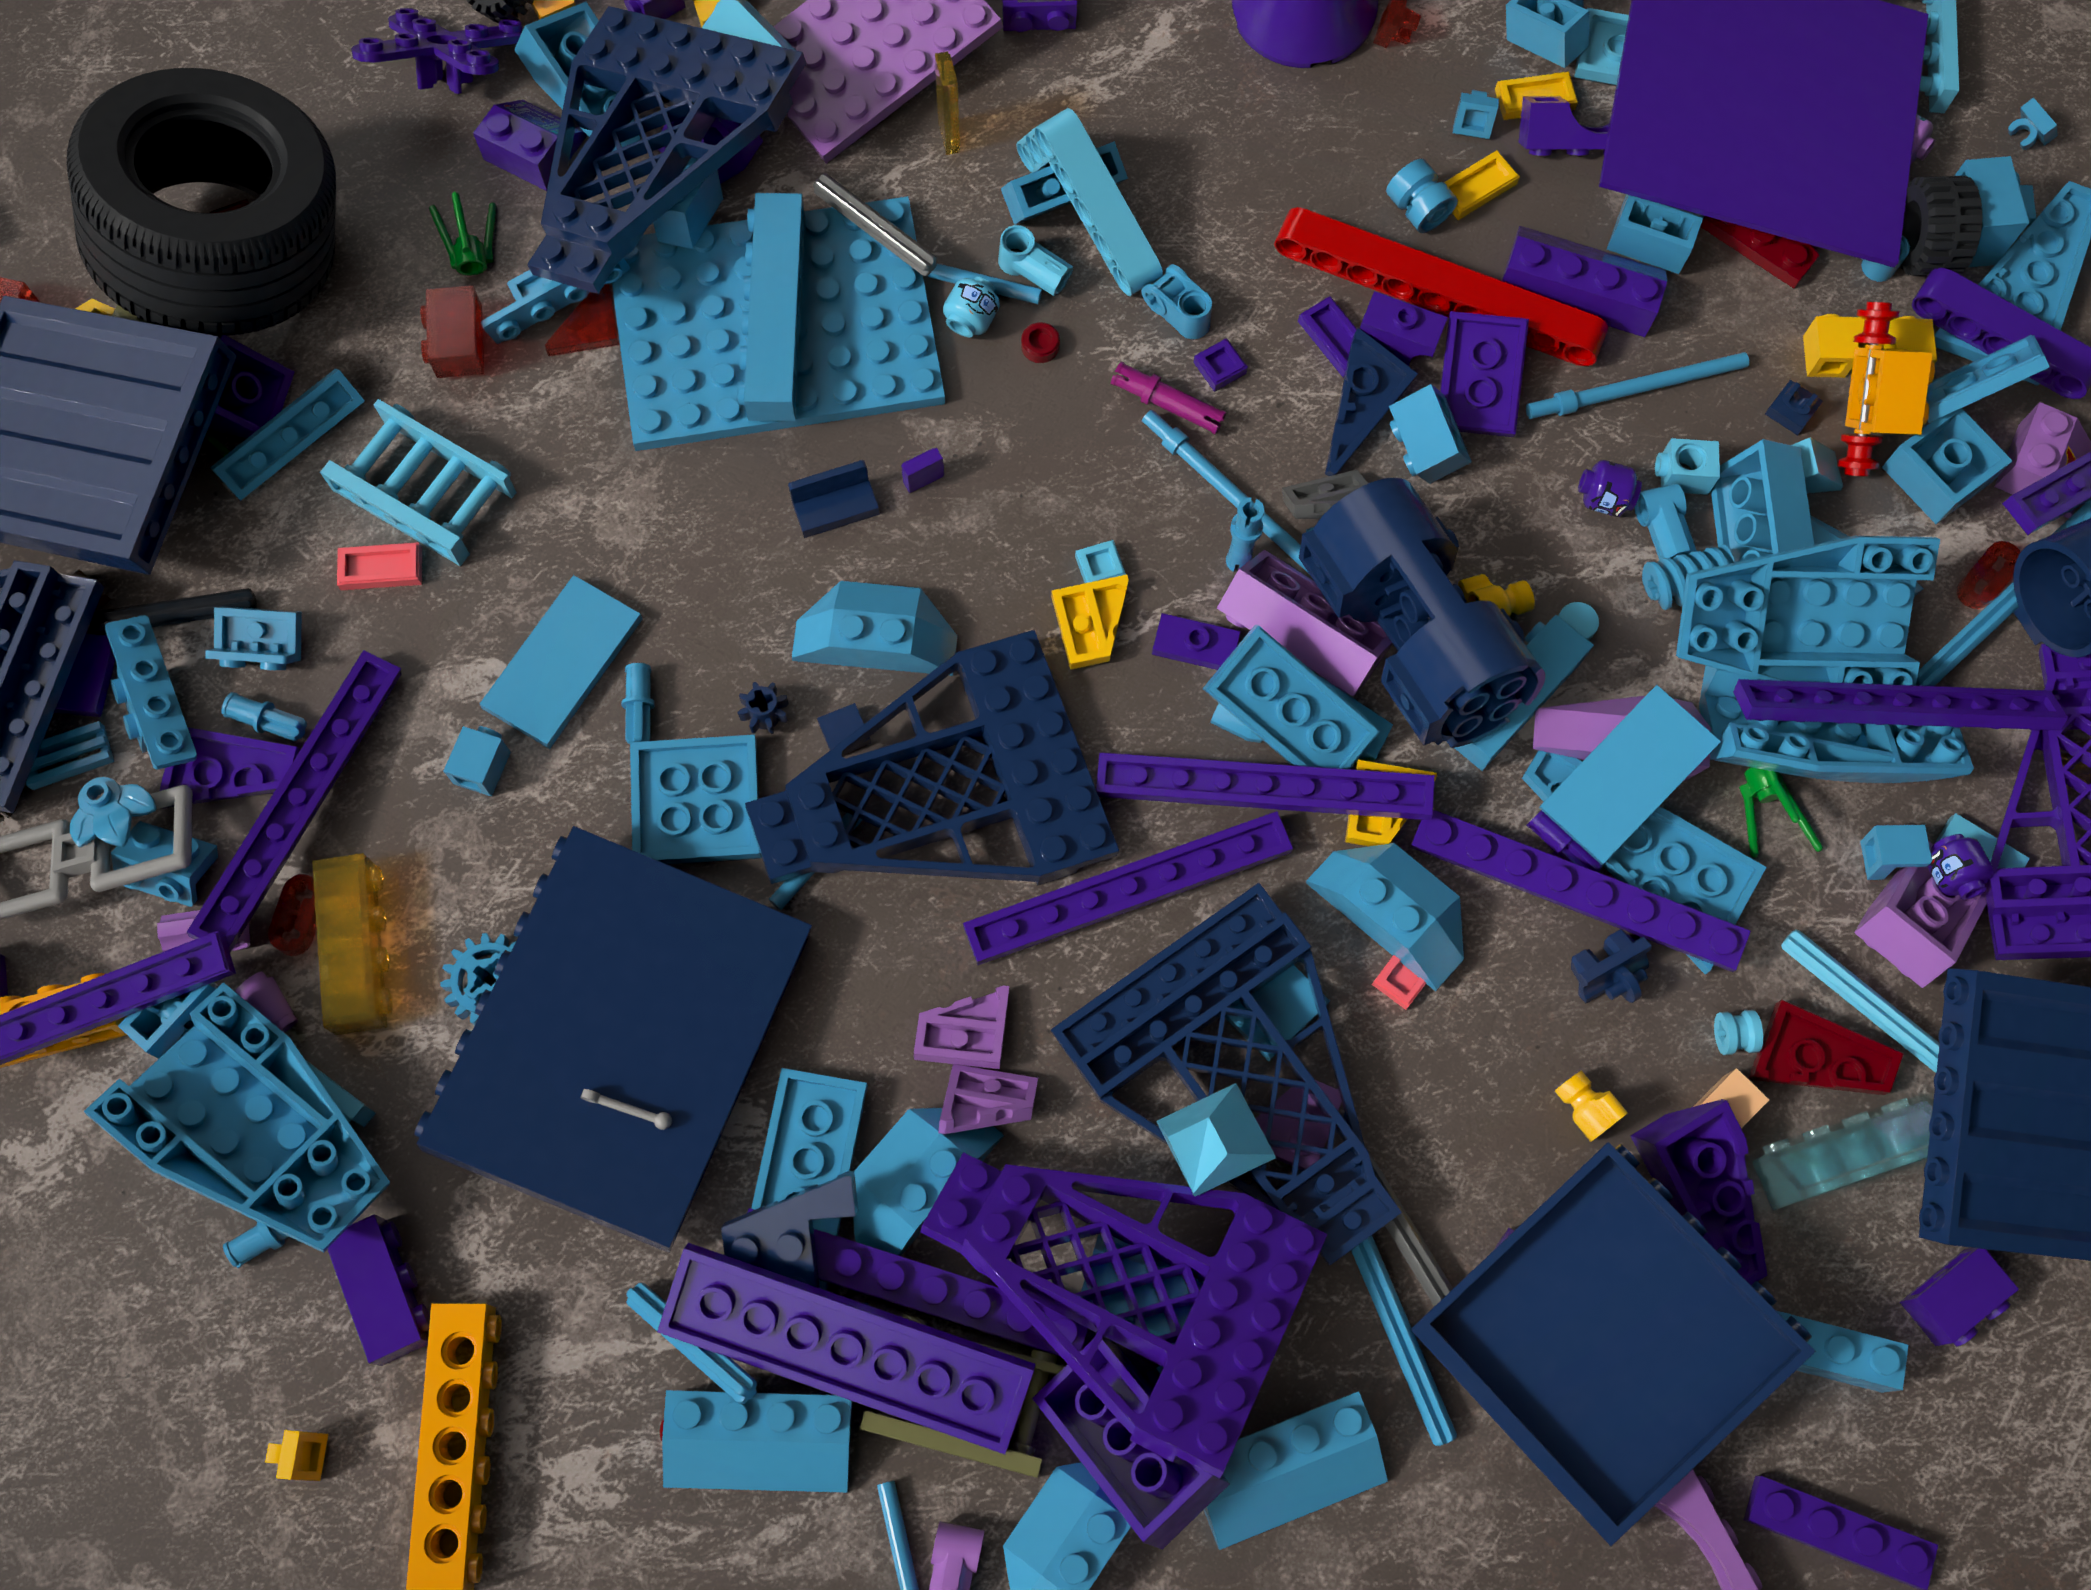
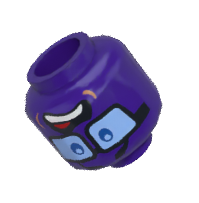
(1610, 488)
(1960, 866)

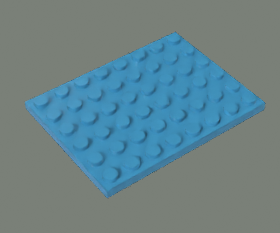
(861, 331)

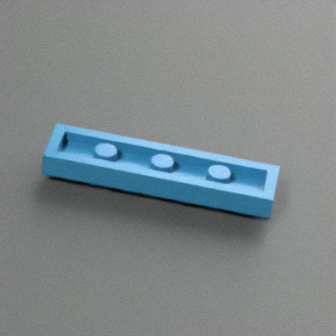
(287, 434)

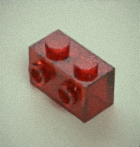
(453, 332)

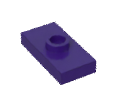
(1194, 641)

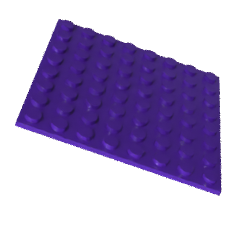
(1772, 116)

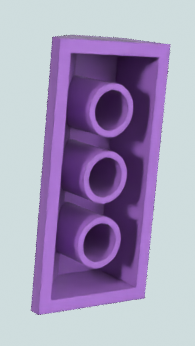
(1303, 622)

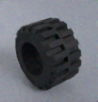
(1941, 224)

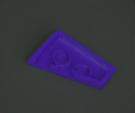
(230, 767)

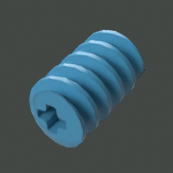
(1668, 575)

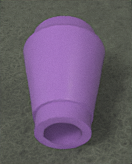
(268, 999)

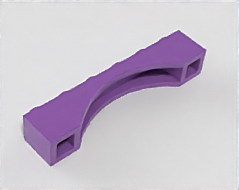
(1692, 1509)

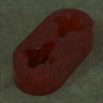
(1983, 570)
(288, 912)

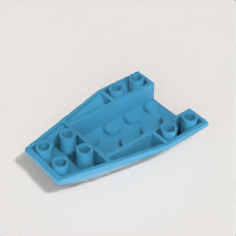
(1810, 612)
(1827, 748)
(245, 1125)

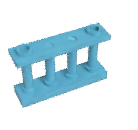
(1941, 55)
(415, 518)

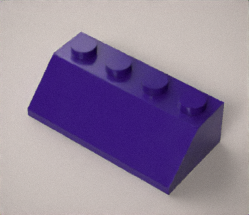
(1588, 279)

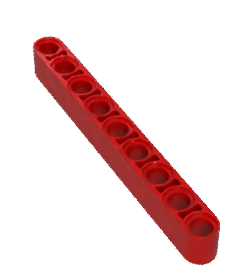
(1437, 283)

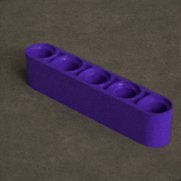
(1995, 323)

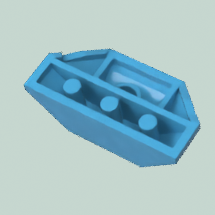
(874, 629)
(1396, 906)
(907, 1174)
(1064, 1534)

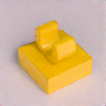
(299, 1455)

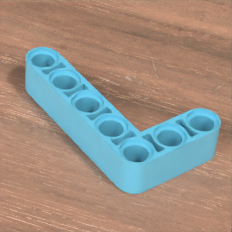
(1094, 196)

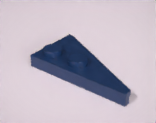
(1370, 385)

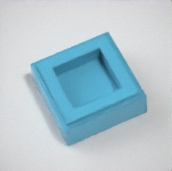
(1099, 562)

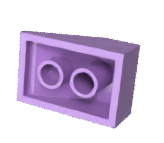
(1919, 925)

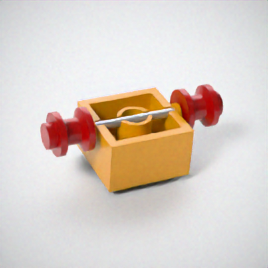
(1884, 391)

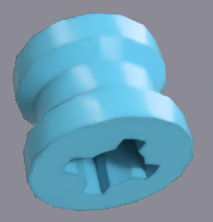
(1738, 1032)

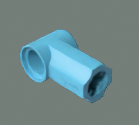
(1034, 262)

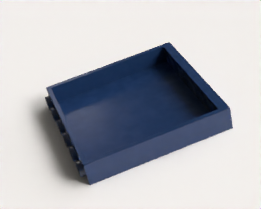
(1613, 1341)

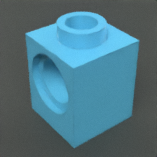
(1699, 456)

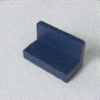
(833, 498)

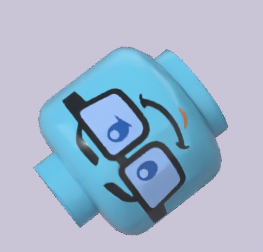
(971, 306)

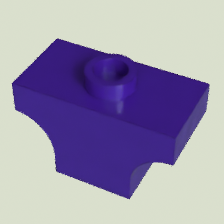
(1402, 327)

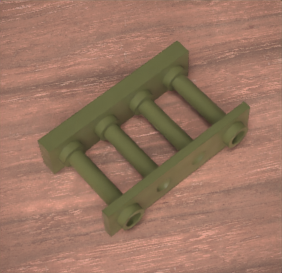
(1019, 1452)

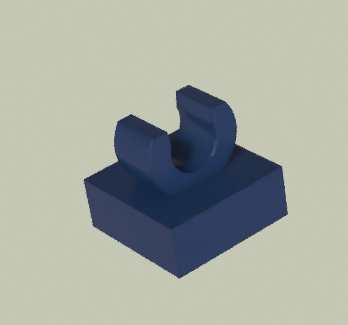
(1793, 407)

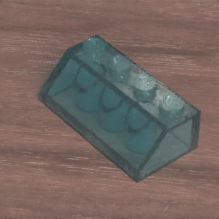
(1846, 1155)

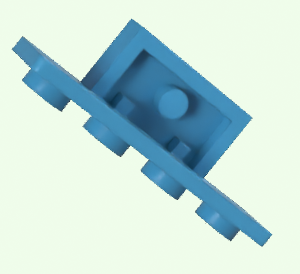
(536, 302)
(148, 694)

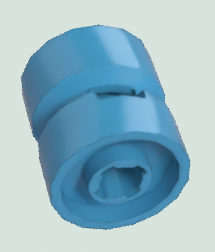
(1418, 192)

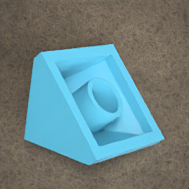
(1215, 1139)

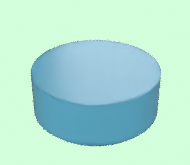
(1581, 618)

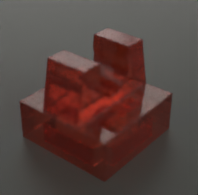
(1396, 23)

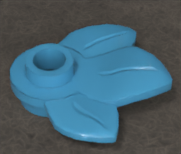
(111, 814)

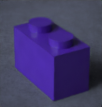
(1960, 1297)

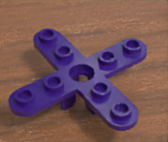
(432, 43)

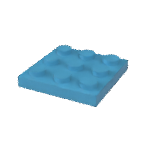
(693, 798)

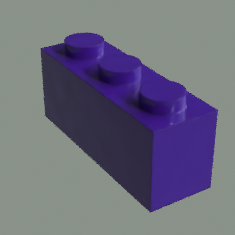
(379, 1290)

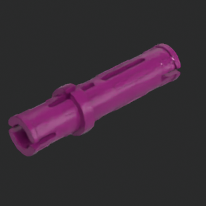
(1167, 397)

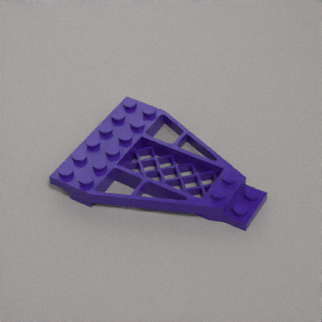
(2049, 908)
(1234, 1318)

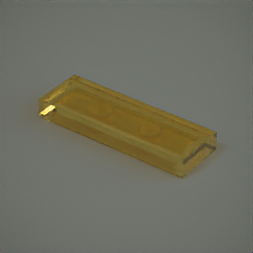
(947, 102)

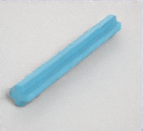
(1862, 998)

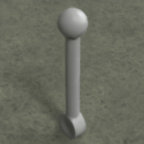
(662, 1120)

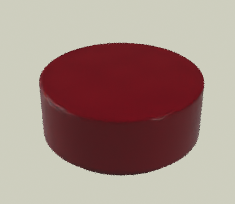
(1040, 342)

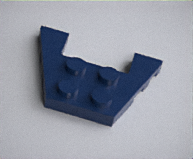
(782, 1232)

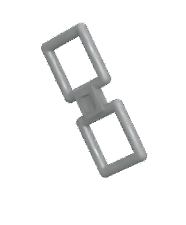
(71, 861)

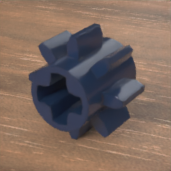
(763, 720)

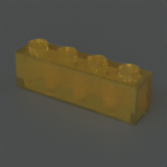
(350, 944)

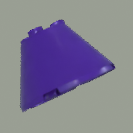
(1305, 30)

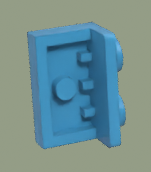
(256, 636)
(152, 842)

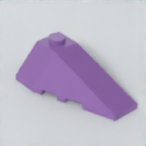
(1581, 727)

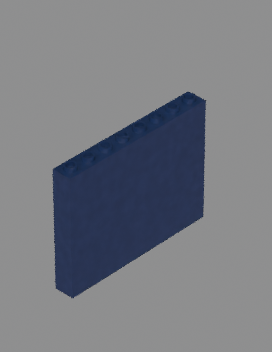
(622, 989)

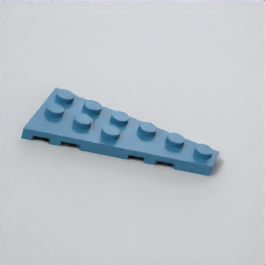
(2040, 266)
(1667, 855)

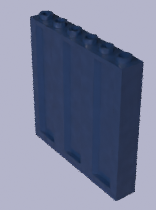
(99, 429)
(2011, 1118)

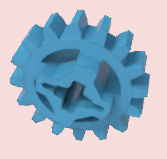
(476, 972)

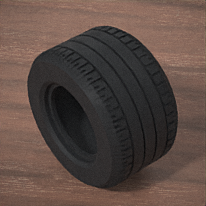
(191, 267)

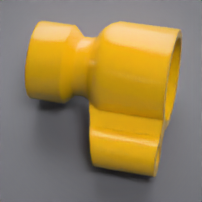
(1516, 598)
(1592, 1110)

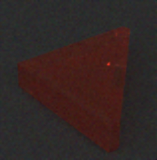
(587, 327)

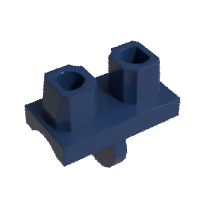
(1617, 973)

